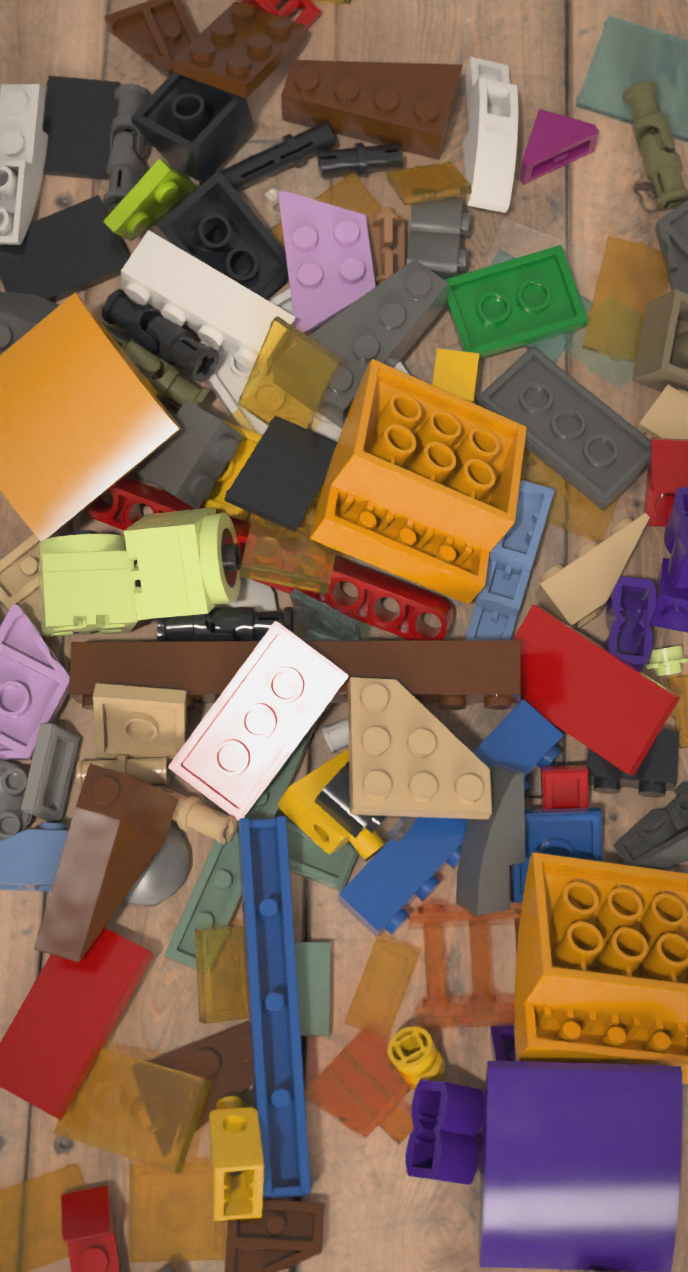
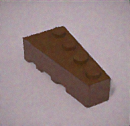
(375, 101)

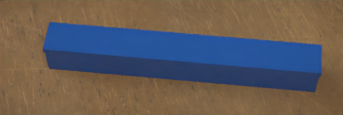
(273, 1005)

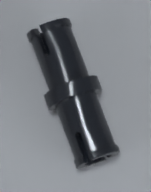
(360, 159)

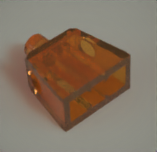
(363, 1091)

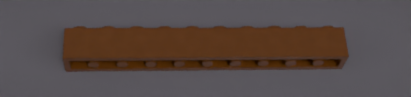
(429, 670)

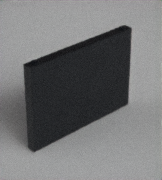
(78, 126)
(283, 474)

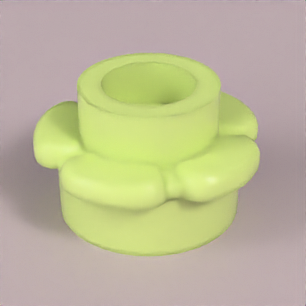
(667, 660)

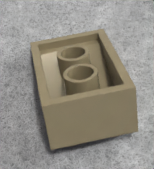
(664, 343)

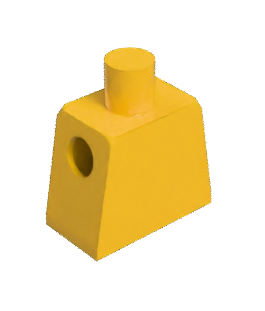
(315, 822)
(235, 1147)

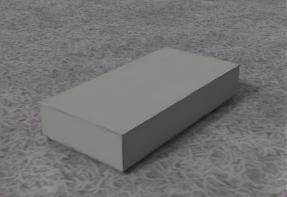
(50, 773)

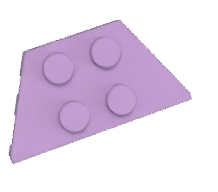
(324, 257)
(30, 685)

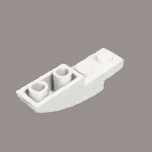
(492, 134)
(21, 157)

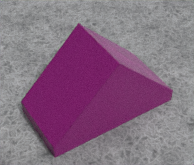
(555, 143)

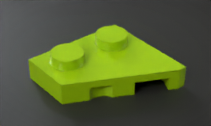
(149, 200)

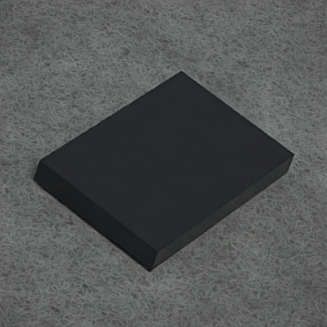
(64, 253)

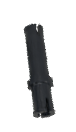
(317, 137)

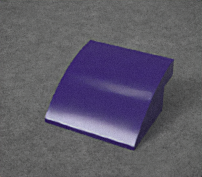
(580, 1166)

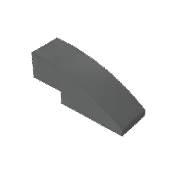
(493, 846)

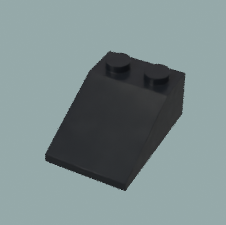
(225, 234)

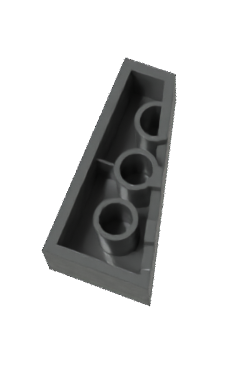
(378, 328)

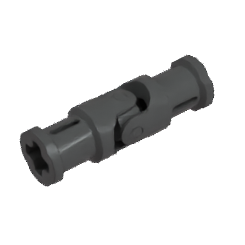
(126, 145)

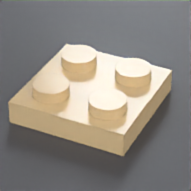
(139, 721)

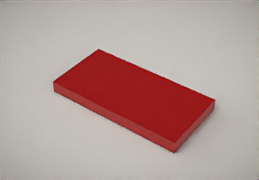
(590, 691)
(69, 1021)

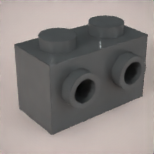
(193, 456)

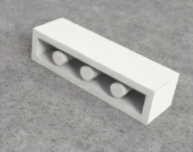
(199, 298)

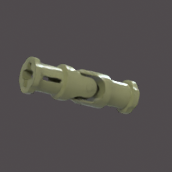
(656, 145)
(170, 385)

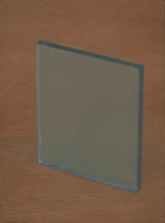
(632, 56)

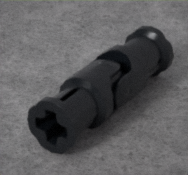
(160, 335)
(229, 622)

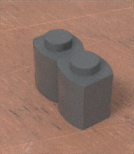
(436, 236)

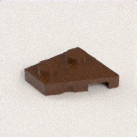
(154, 31)
(277, 1240)

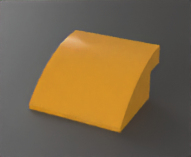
(72, 417)
(421, 483)
(602, 964)

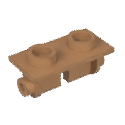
(386, 242)

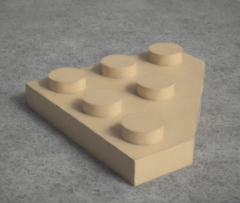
(408, 759)

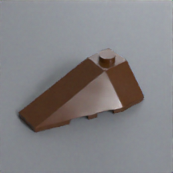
(107, 848)

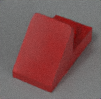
(664, 476)
(90, 1230)

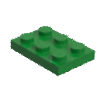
(515, 303)

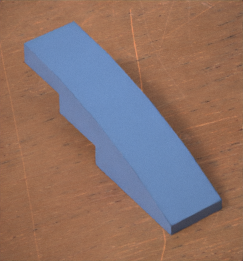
(510, 567)

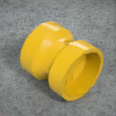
(416, 1056)

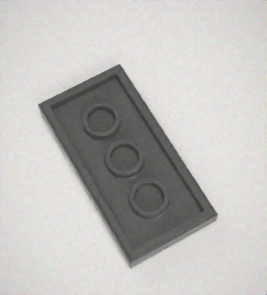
(569, 427)

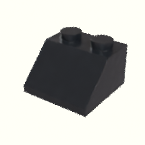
(193, 124)

